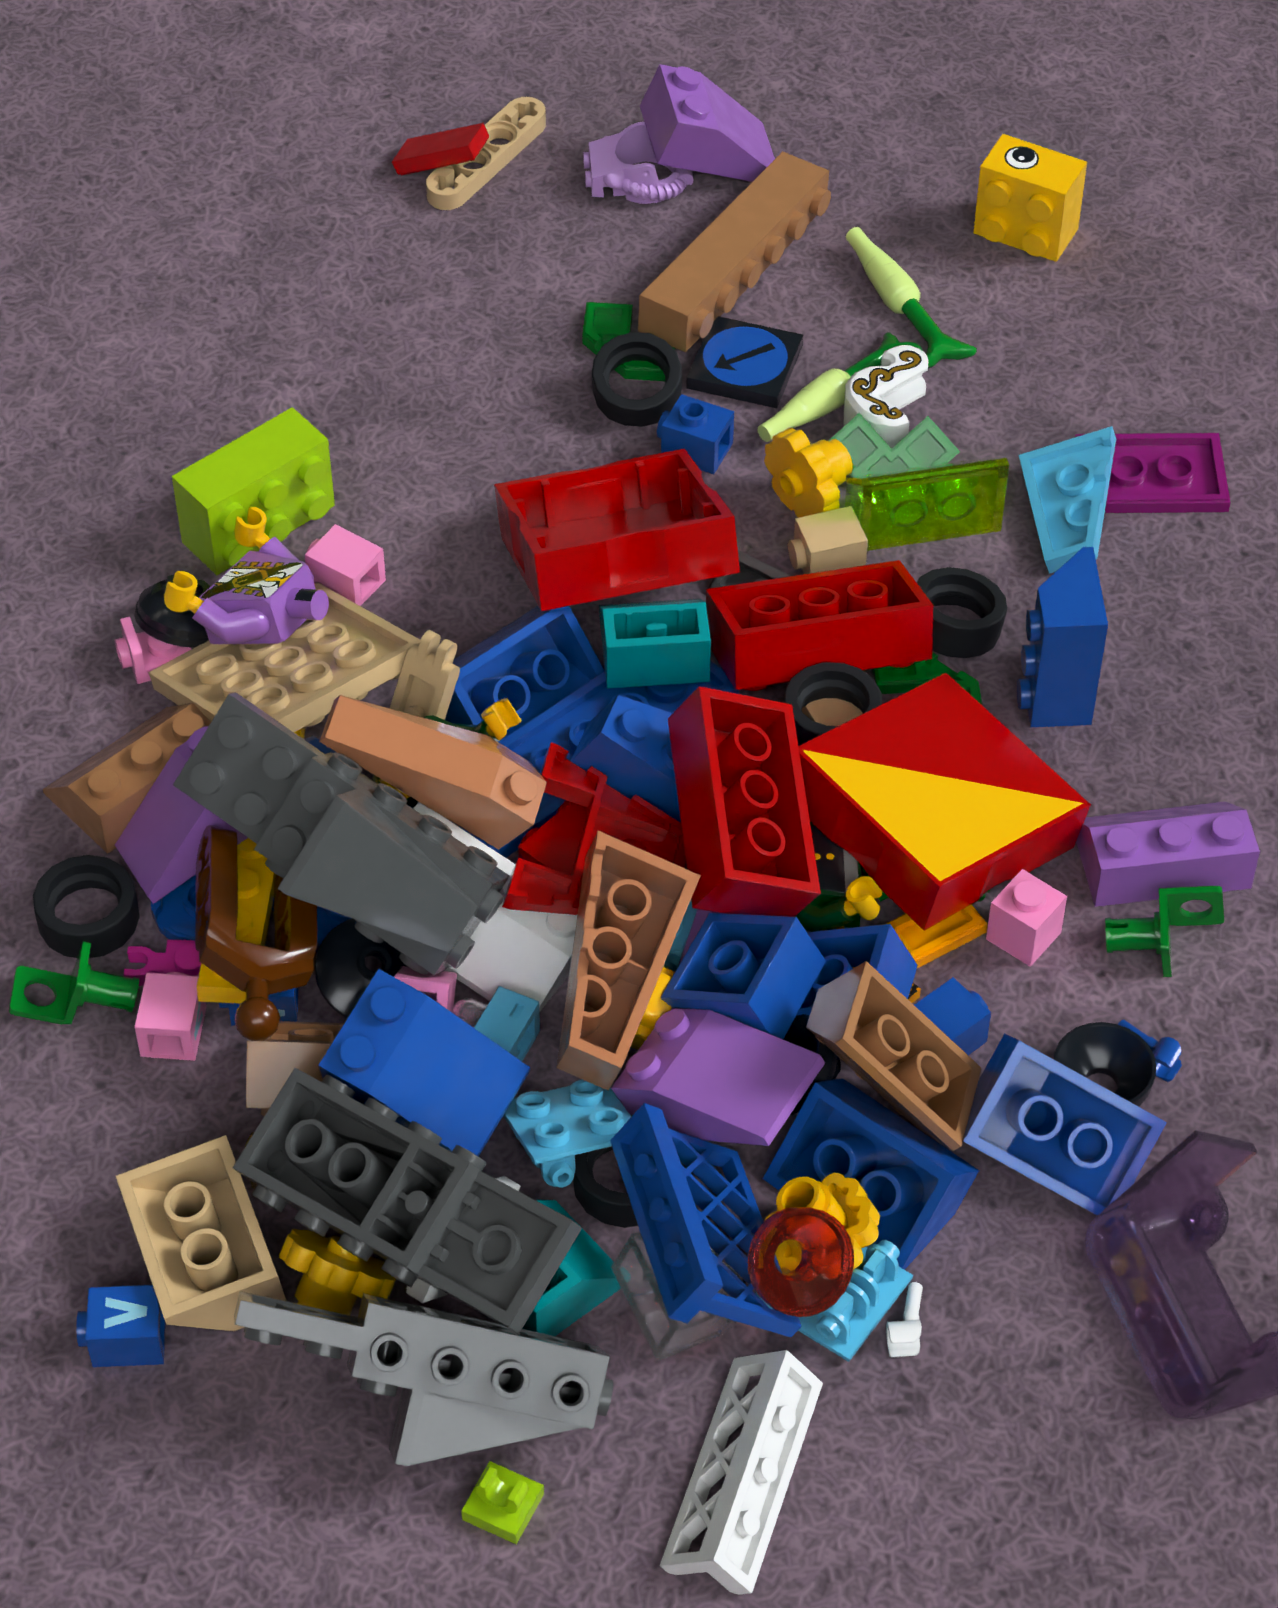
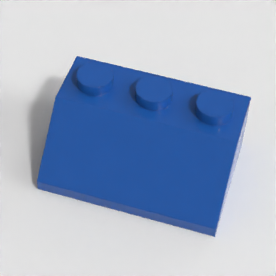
(1065, 646)
(528, 662)
(901, 1169)

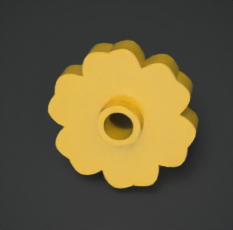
(807, 473)
(838, 1197)
(332, 1274)

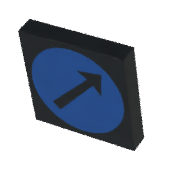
(745, 362)

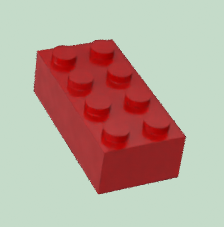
(843, 615)
(743, 804)

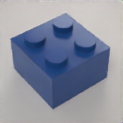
(748, 970)

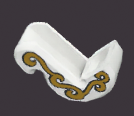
(885, 389)

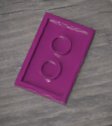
(1167, 474)

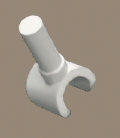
(904, 1335)

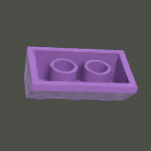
(1167, 848)

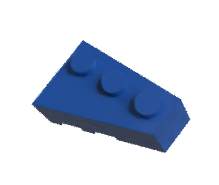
(634, 750)

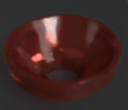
(823, 1268)

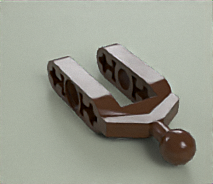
(247, 965)

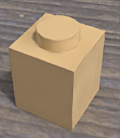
(828, 541)

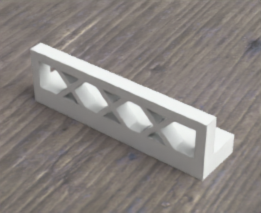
(755, 1467)

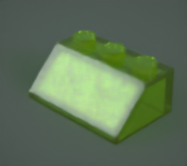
(930, 502)

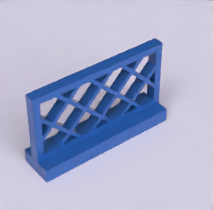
(680, 1235)

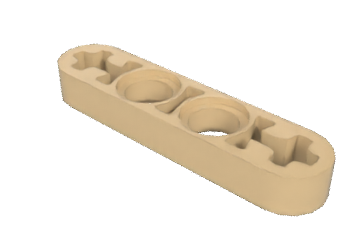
(492, 156)

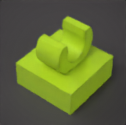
(502, 1502)

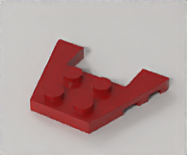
(609, 811)

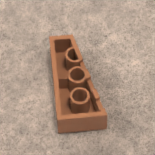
(621, 942)

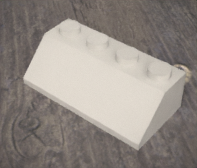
(515, 947)

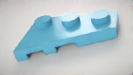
(1069, 493)

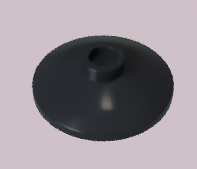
(342, 967)

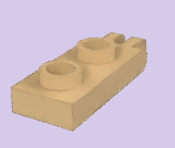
(427, 678)

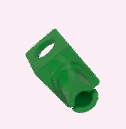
(1155, 931)
(72, 990)

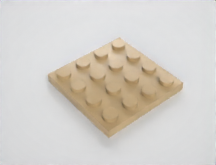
(298, 677)

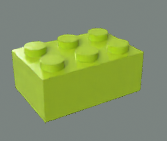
(273, 467)

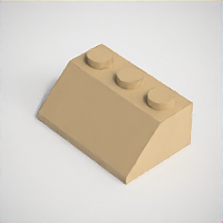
(199, 1235)

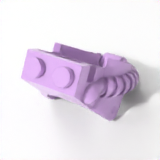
(611, 166)

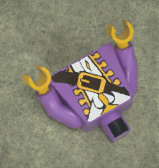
(258, 597)

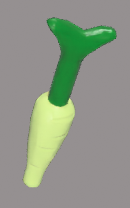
(903, 297)
(823, 393)

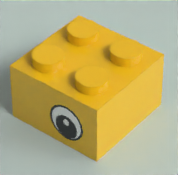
(1029, 197)

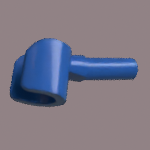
(1165, 1051)

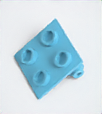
(565, 1124)
(864, 1303)

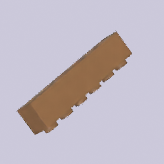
(734, 251)

